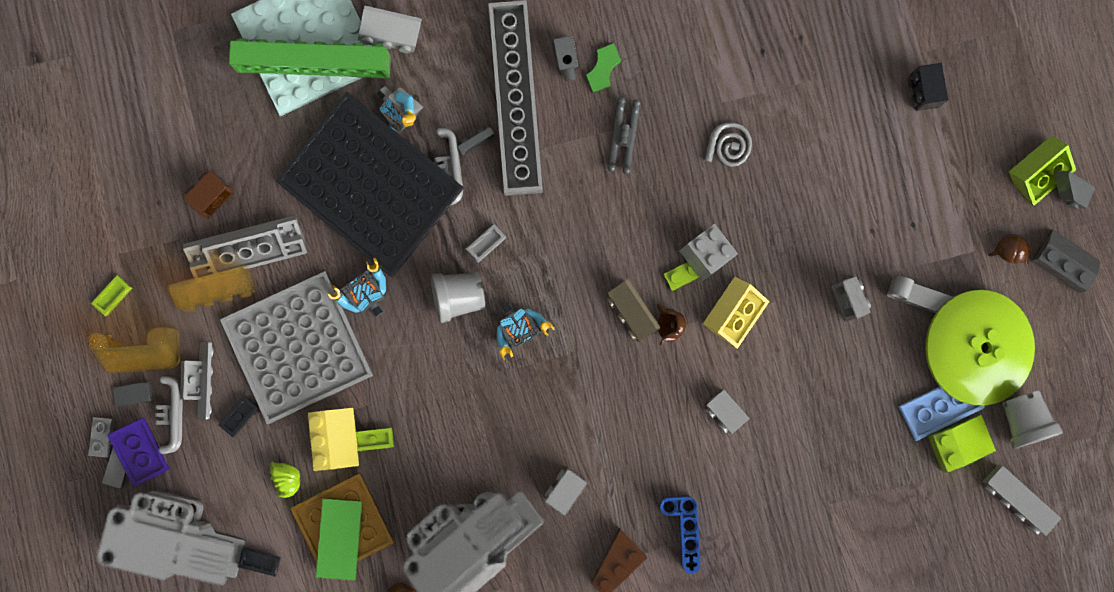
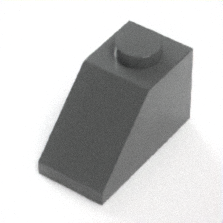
(1073, 189)

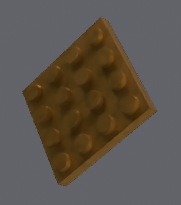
(373, 529)

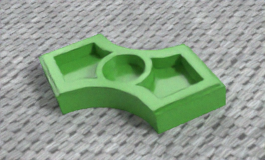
(599, 76)

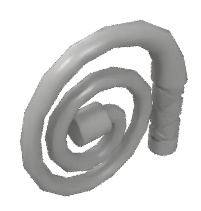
(735, 146)

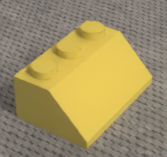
(736, 312)
(333, 439)

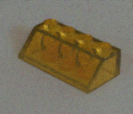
(212, 288)

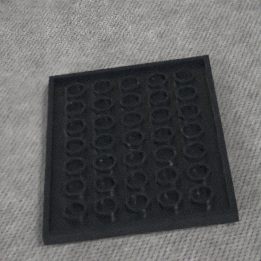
(369, 184)

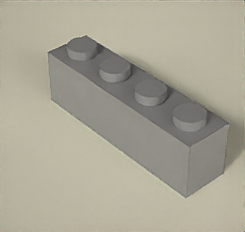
(1021, 500)

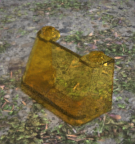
(159, 353)

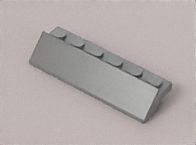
(246, 247)

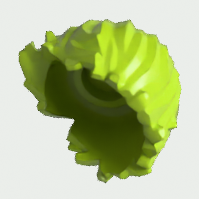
(285, 479)

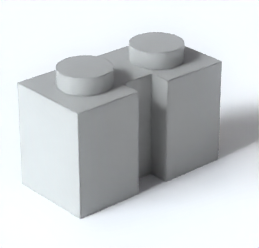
(726, 411)

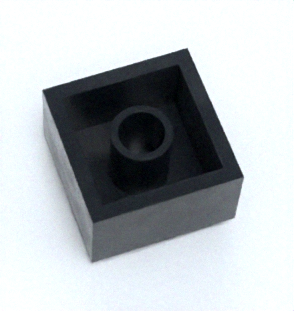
(928, 87)

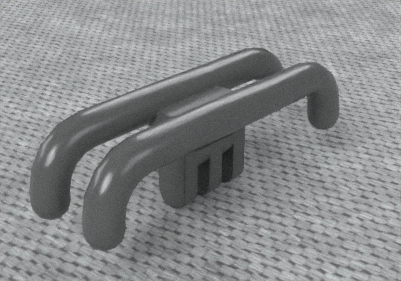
(623, 135)

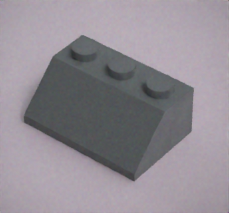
(1067, 262)

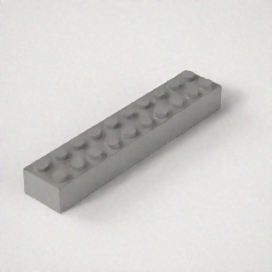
(515, 98)

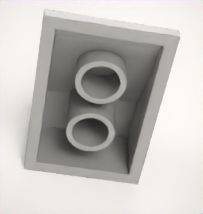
(851, 299)

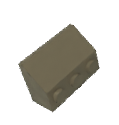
(632, 311)

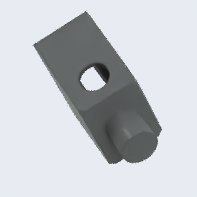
(564, 48)

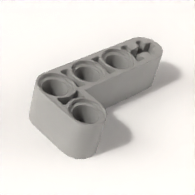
(907, 291)

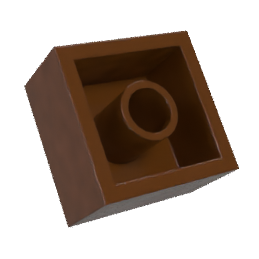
(208, 194)

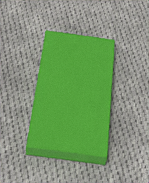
(339, 539)

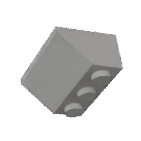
(389, 29)

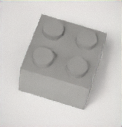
(708, 252)
(565, 491)

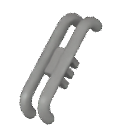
(451, 163)
(171, 415)

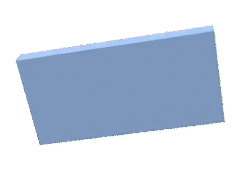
(933, 412)

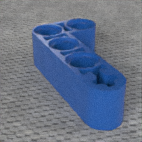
(685, 535)

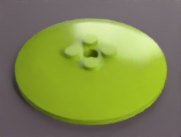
(956, 343)

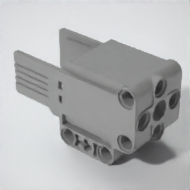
(168, 540)
(464, 548)

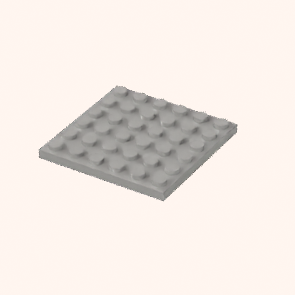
(296, 348)

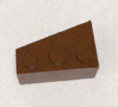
(618, 564)

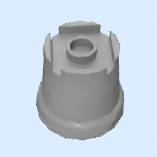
(456, 294)
(1030, 420)

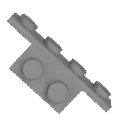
(196, 380)

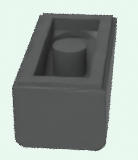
(133, 394)

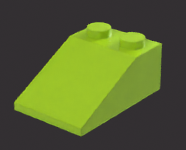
(961, 444)

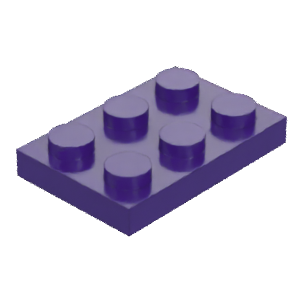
(138, 452)

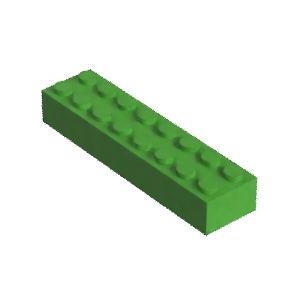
(310, 59)

